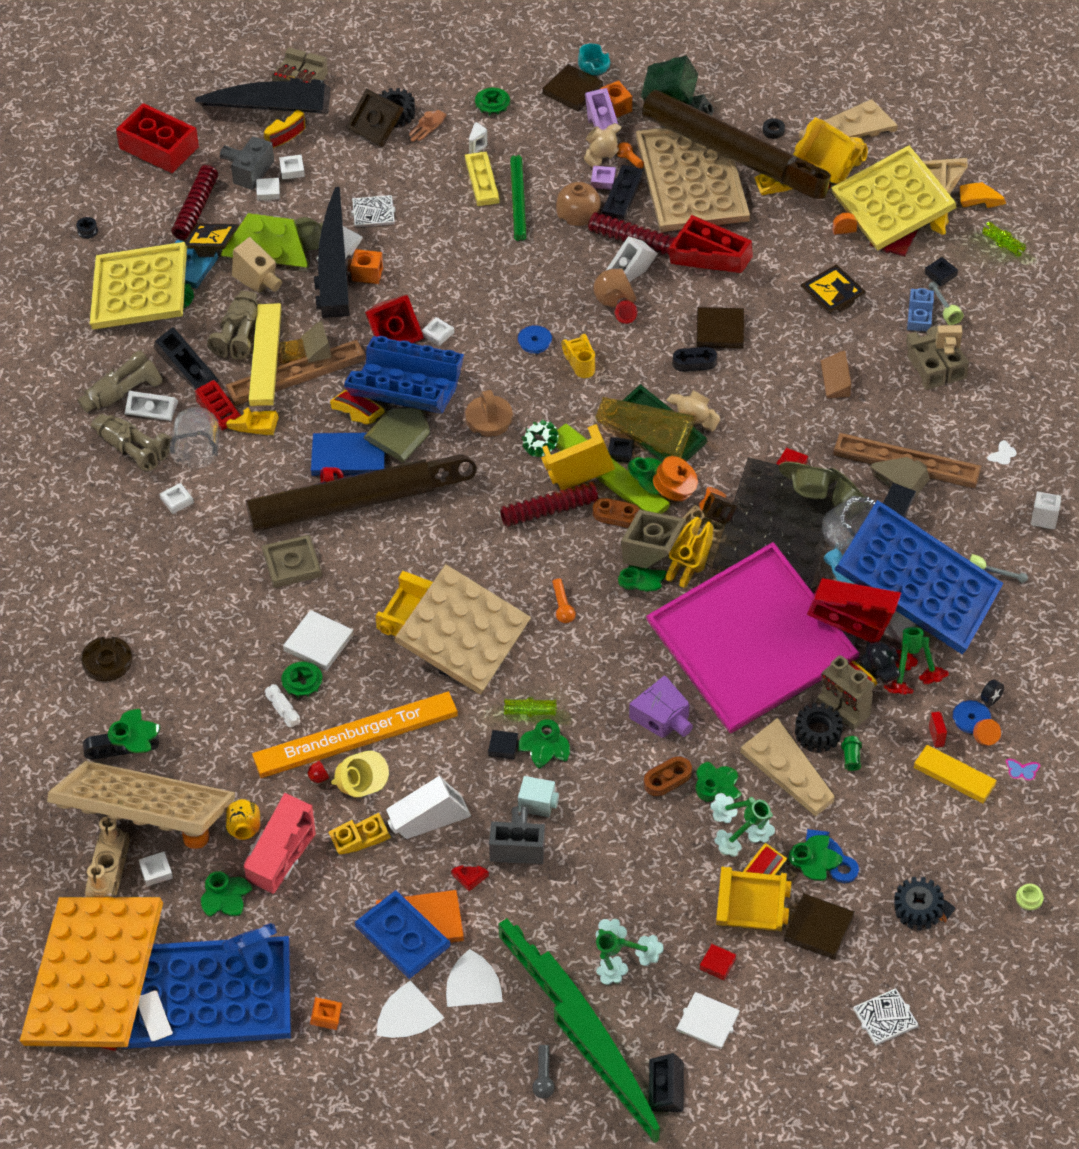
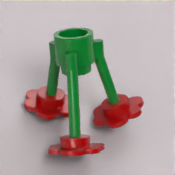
(911, 644)

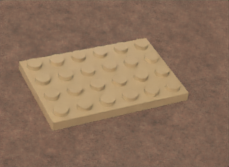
(690, 181)
(141, 798)

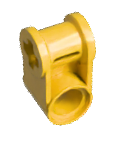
(580, 356)

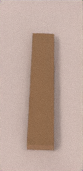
(302, 370)
(938, 467)

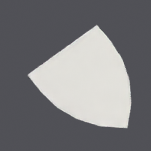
(472, 982)
(407, 1013)

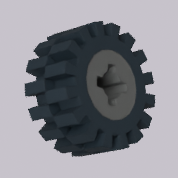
(916, 912)

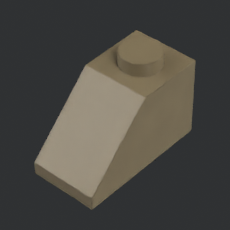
(902, 472)

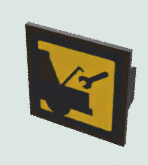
(208, 237)
(833, 289)

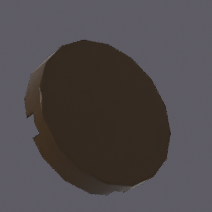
(108, 666)

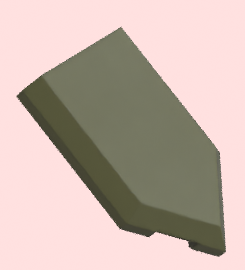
(400, 432)

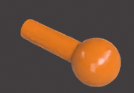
(626, 151)
(565, 612)

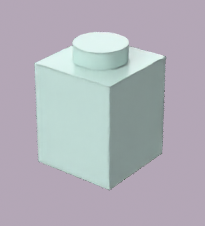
(538, 796)

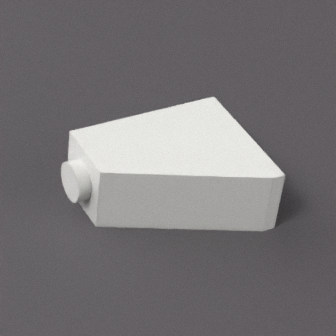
(427, 809)

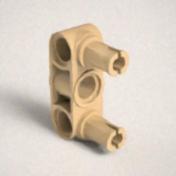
(110, 849)

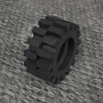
(404, 100)
(816, 739)

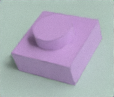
(603, 177)

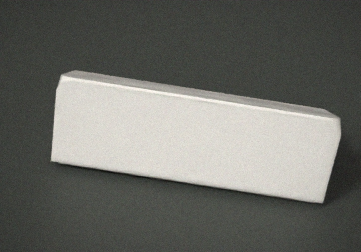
(150, 405)

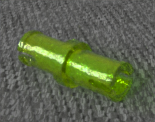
(1004, 239)
(530, 707)

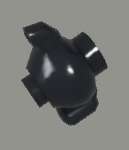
(881, 661)

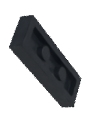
(623, 192)

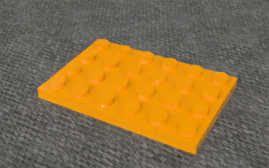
(92, 972)

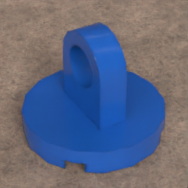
(250, 944)

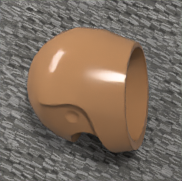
(612, 286)

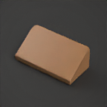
(836, 375)

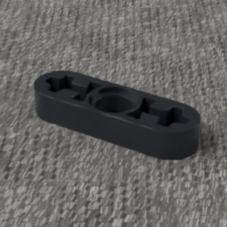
(100, 747)

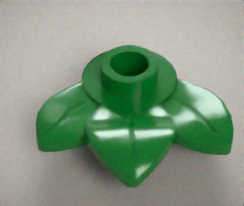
(644, 471)
(641, 578)
(135, 730)
(543, 746)
(716, 781)
(816, 857)
(224, 898)

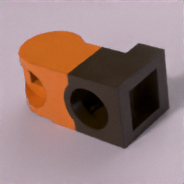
(717, 506)

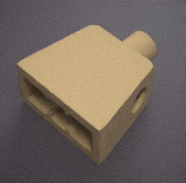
(254, 267)

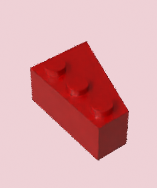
(710, 247)
(854, 608)

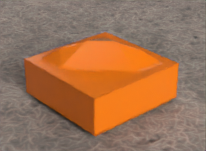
(325, 1013)

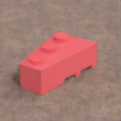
(280, 843)

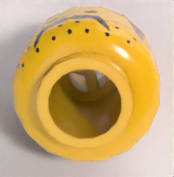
(242, 819)

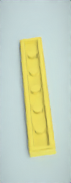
(265, 355)

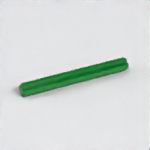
(518, 198)

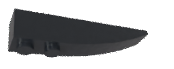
(272, 95)
(332, 263)

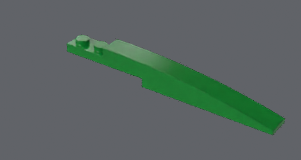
(581, 1026)

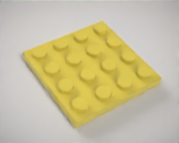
(893, 197)
(138, 285)

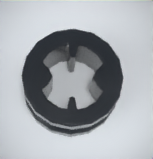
(87, 222)

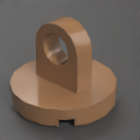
(488, 414)

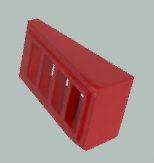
(211, 392)

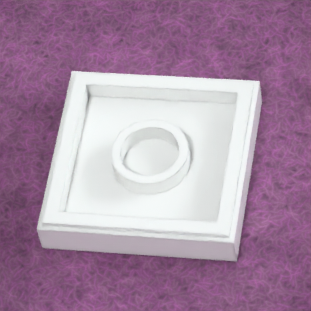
(318, 640)

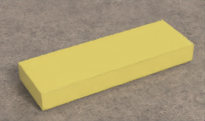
(482, 178)

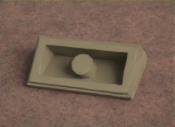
(316, 343)

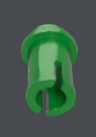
(851, 747)

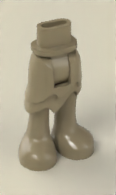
(238, 319)
(111, 389)
(121, 434)

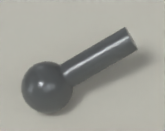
(543, 1086)

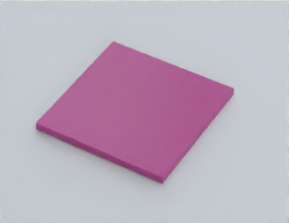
(749, 637)

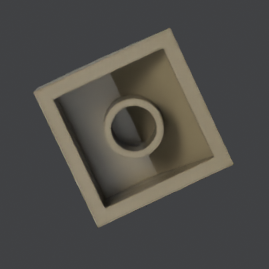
(650, 538)

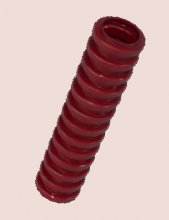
(195, 202)
(621, 231)
(549, 504)

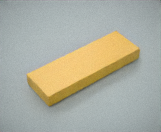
(955, 774)

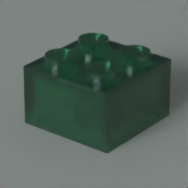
(672, 77)

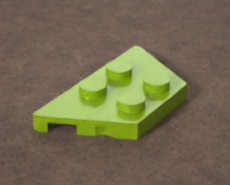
(274, 235)

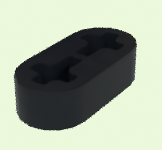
(694, 359)

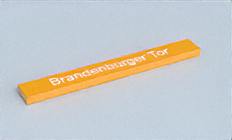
(354, 734)

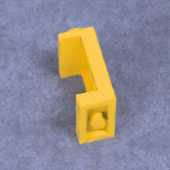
(829, 149)
(579, 462)
(402, 604)
(752, 900)

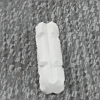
(282, 705)

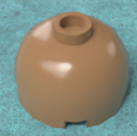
(577, 203)

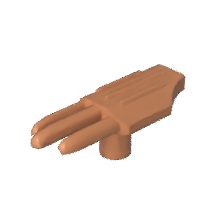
(427, 124)

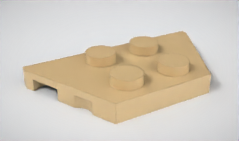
(947, 171)

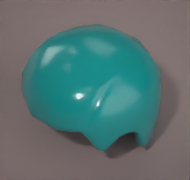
(593, 60)

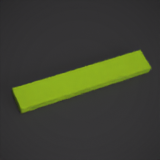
(619, 479)

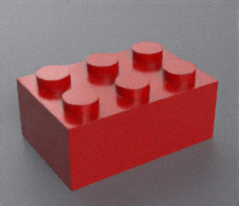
(157, 138)

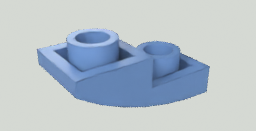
(920, 309)

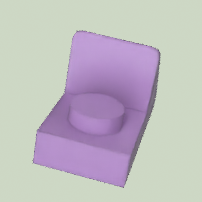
(600, 108)

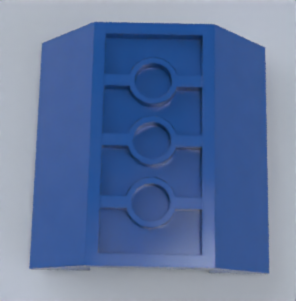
(407, 374)

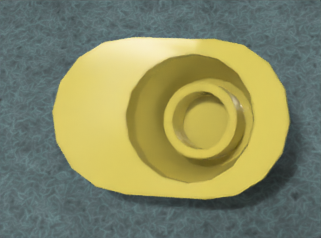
(361, 774)

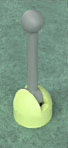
(949, 310)
(980, 562)

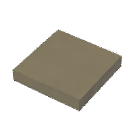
(291, 561)

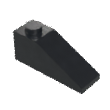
(183, 359)

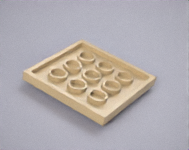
(462, 629)

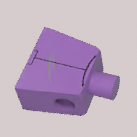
(661, 709)

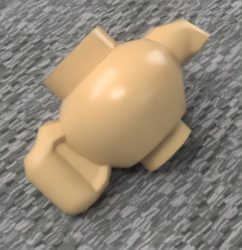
(602, 144)
(697, 406)

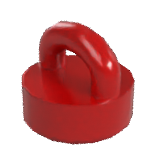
(626, 311)
(327, 474)

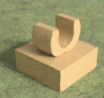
(948, 338)

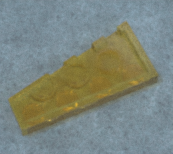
(657, 427)

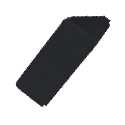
(666, 1083)

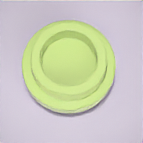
(1029, 897)

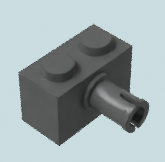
(250, 162)
(517, 840)

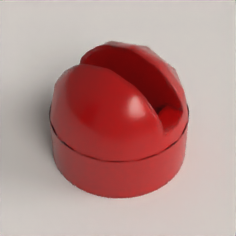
(317, 773)

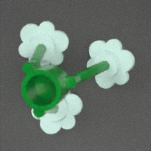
(756, 817)
(611, 940)

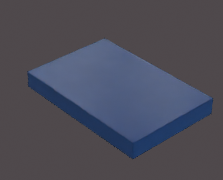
(345, 451)
(402, 934)

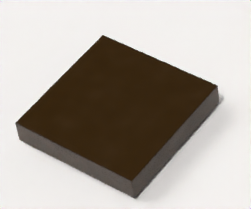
(570, 87)
(374, 117)
(720, 327)
(819, 926)

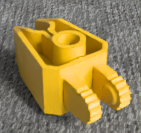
(690, 551)

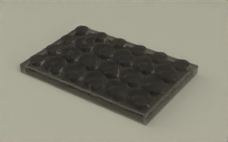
(775, 513)

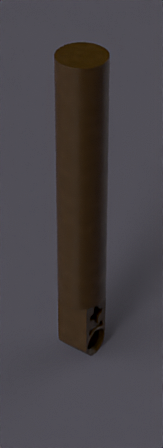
(736, 144)
(355, 492)

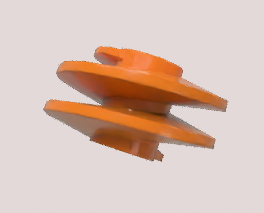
(675, 479)

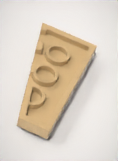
(861, 121)
(786, 764)

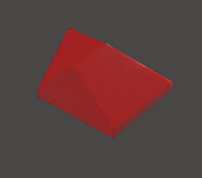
(395, 320)

